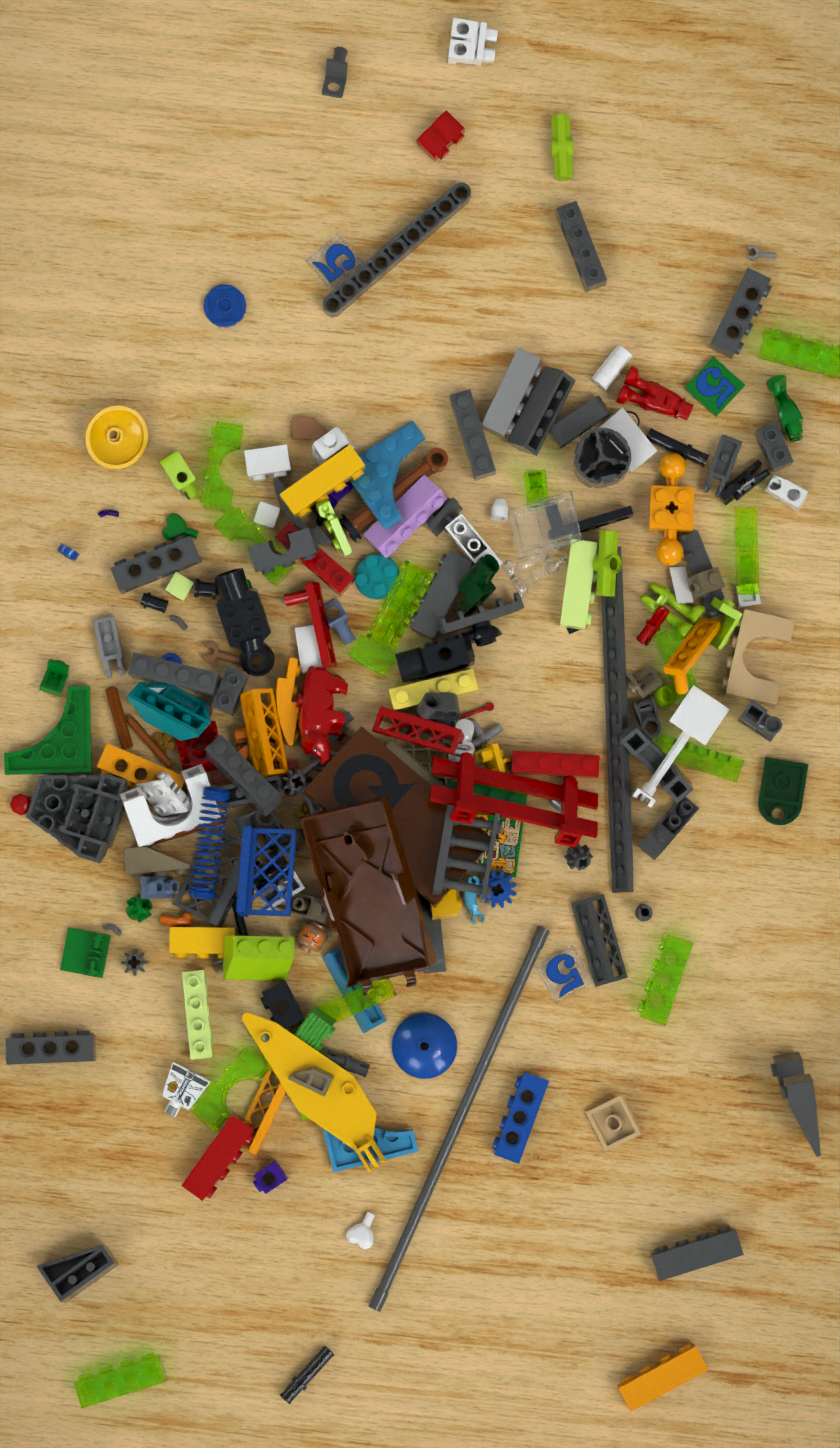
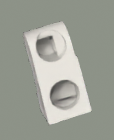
(786, 492)

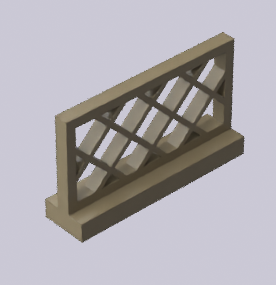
(419, 768)

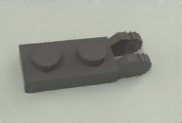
(723, 463)

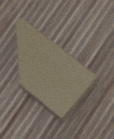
(313, 1079)

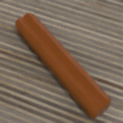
(119, 717)

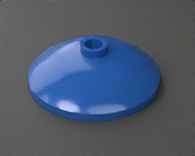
(429, 1029)

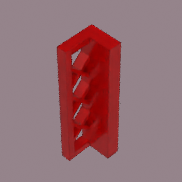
(419, 725)

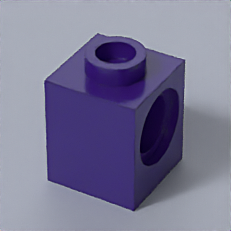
(278, 1172)

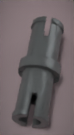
(348, 1063)

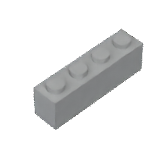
(511, 393)

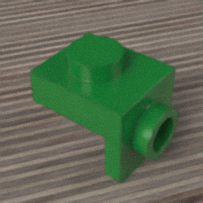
(55, 677)

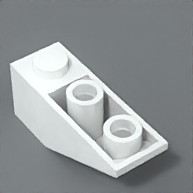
(469, 540)

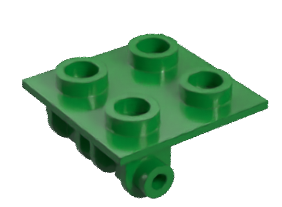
(85, 952)

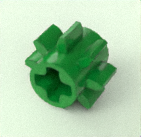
(138, 908)

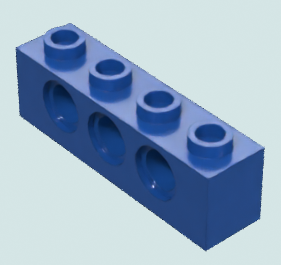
(514, 1151)

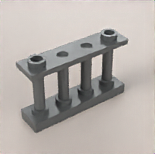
(446, 861)

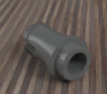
(638, 912)

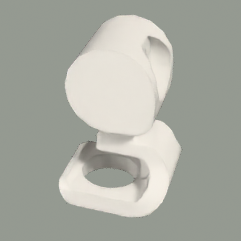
(468, 730)

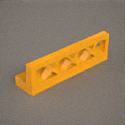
(259, 732)
(268, 1117)

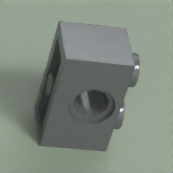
(773, 447)
(229, 690)

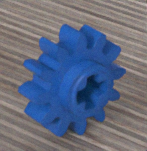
(503, 895)

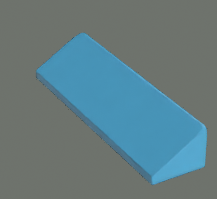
(367, 1018)

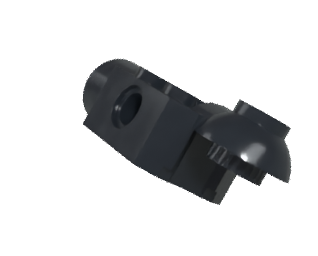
(244, 621)
(426, 663)

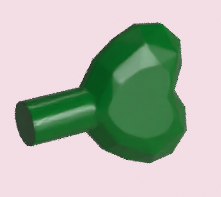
(177, 527)

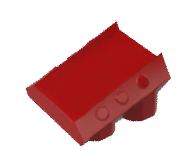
(193, 750)

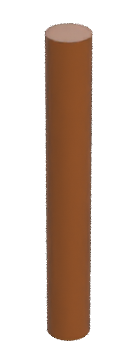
(150, 742)

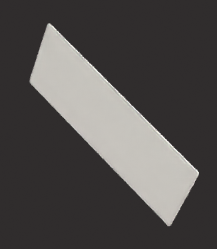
(680, 584)

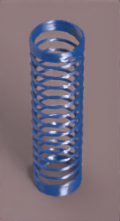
(211, 794)

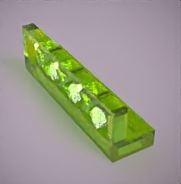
(398, 604)
(704, 759)

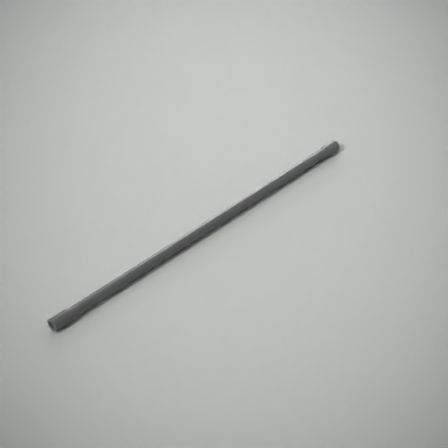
(382, 1291)

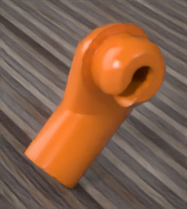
(174, 921)

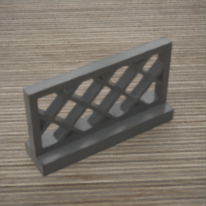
(224, 899)

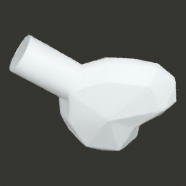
(362, 1233)

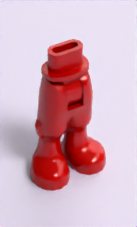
(657, 399)

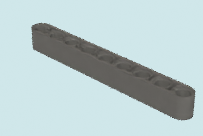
(399, 240)

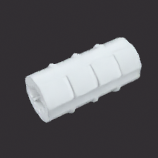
(611, 367)

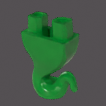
(788, 412)

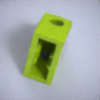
(172, 466)

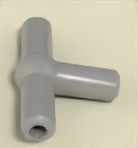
(483, 738)

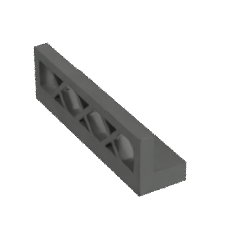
(596, 941)

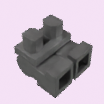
(281, 883)

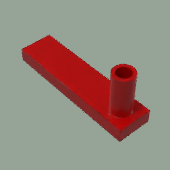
(314, 596)

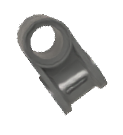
(647, 714)

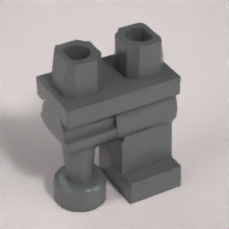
(757, 719)

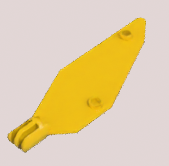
(345, 1107)

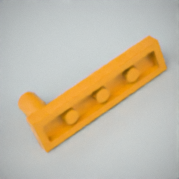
(690, 651)

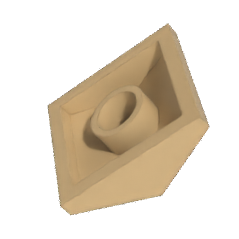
(614, 1122)

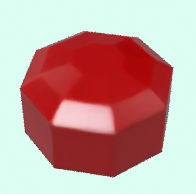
(20, 804)

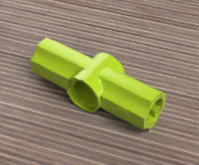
(562, 147)
(607, 563)

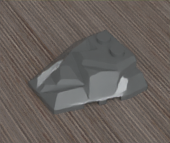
(79, 811)

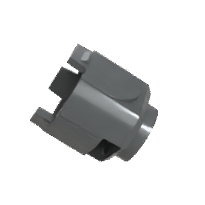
(597, 445)

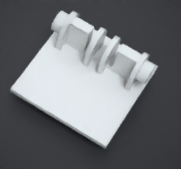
(164, 795)

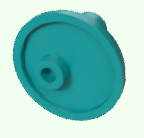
(376, 576)

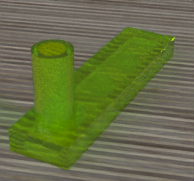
(355, 1002)

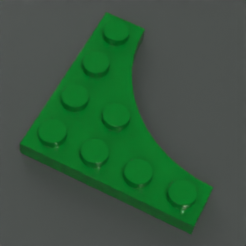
(65, 747)

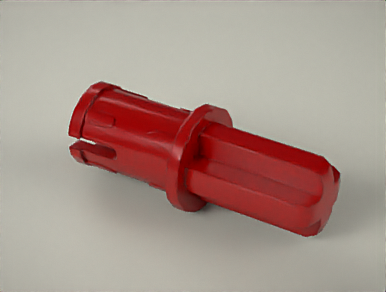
(653, 625)

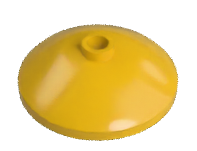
(125, 446)

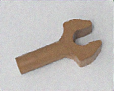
(219, 655)

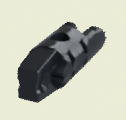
(736, 490)

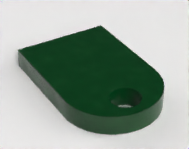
(782, 788)

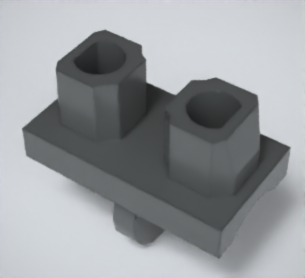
(449, 512)

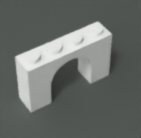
(150, 828)

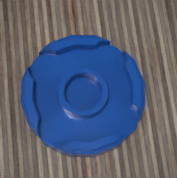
(225, 306)

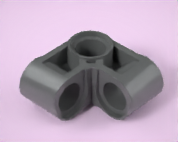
(440, 708)
(254, 819)

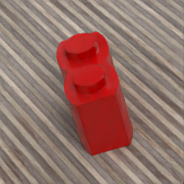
(441, 136)

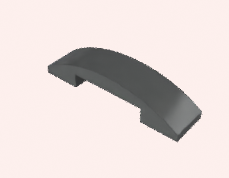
(320, 536)
(435, 933)

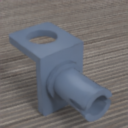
(340, 622)

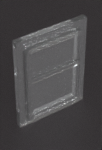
(544, 525)

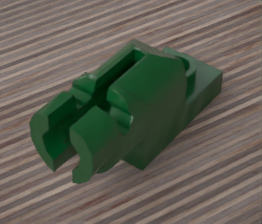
(477, 584)

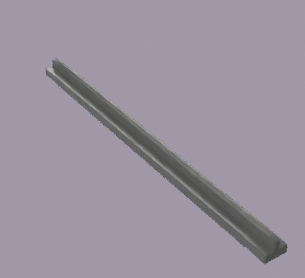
(617, 753)

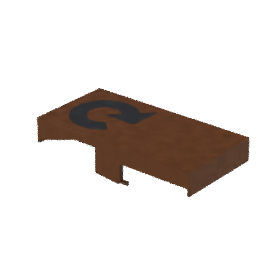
(370, 770)

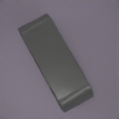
(579, 421)

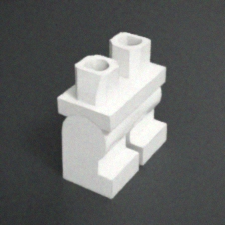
(468, 42)

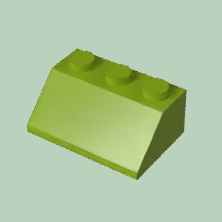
(257, 957)

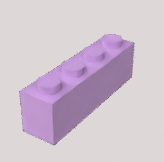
(414, 508)

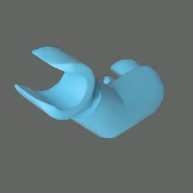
(470, 900)

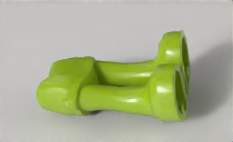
(665, 596)

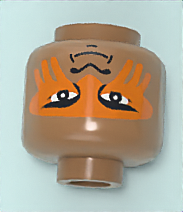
(311, 937)

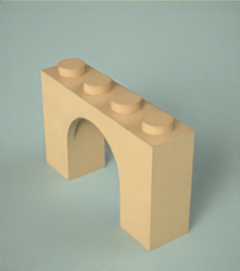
(739, 681)

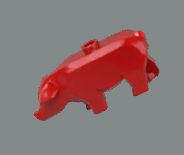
(316, 711)

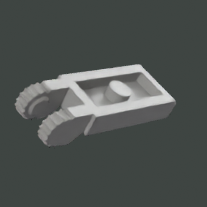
(109, 643)

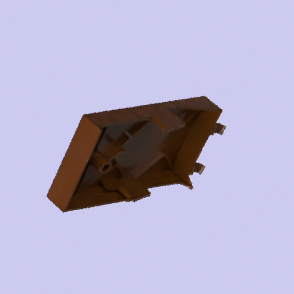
(368, 892)

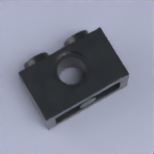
(282, 992)

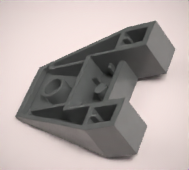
(800, 1094)

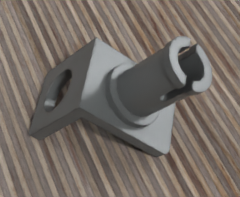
(336, 72)

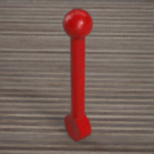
(489, 707)

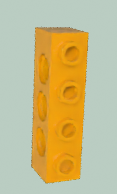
(113, 754)

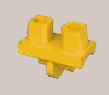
(493, 757)

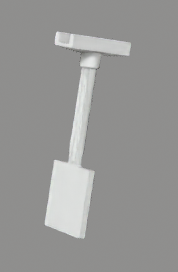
(697, 718)

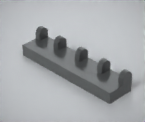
(697, 562)
(461, 623)

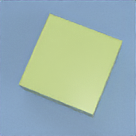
(179, 586)

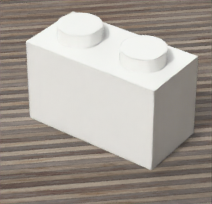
(267, 462)

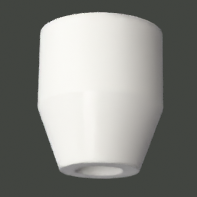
(499, 510)

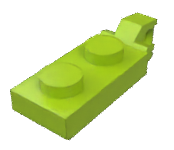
(333, 526)

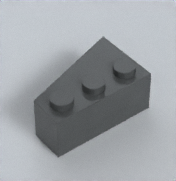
(78, 1271)

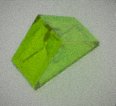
(535, 485)

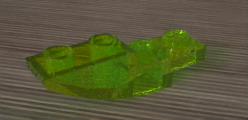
(746, 550)

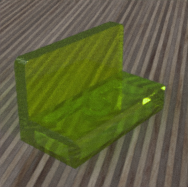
(372, 656)

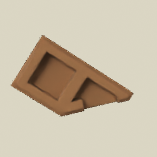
(307, 429)

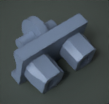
(158, 887)

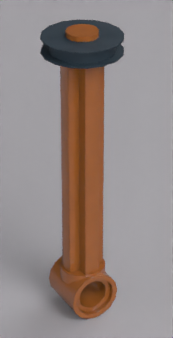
(364, 516)

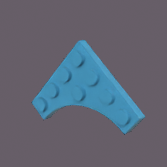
(381, 472)
(389, 1142)

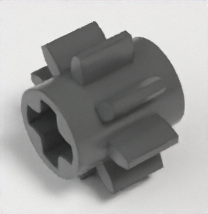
(289, 785)
(578, 857)
(130, 958)

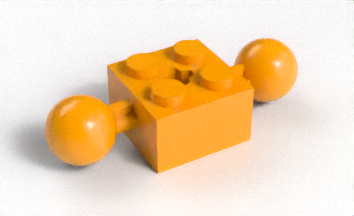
(672, 467)

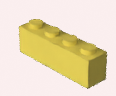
(412, 694)

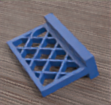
(247, 871)

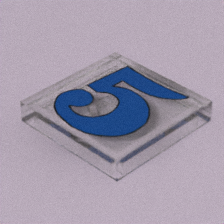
(334, 261)
(564, 974)

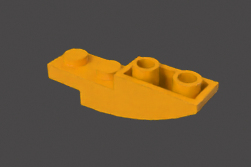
(287, 711)

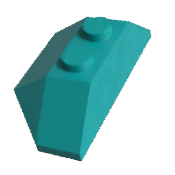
(170, 709)

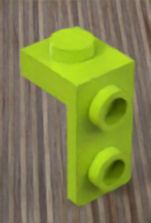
(729, 622)

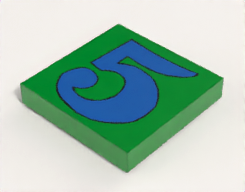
(714, 386)

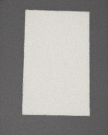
(639, 445)

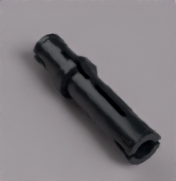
(678, 447)
(290, 1394)

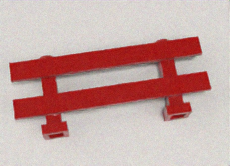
(467, 804)

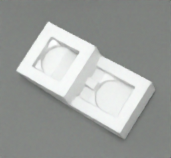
(307, 648)

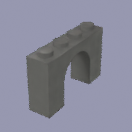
(159, 670)

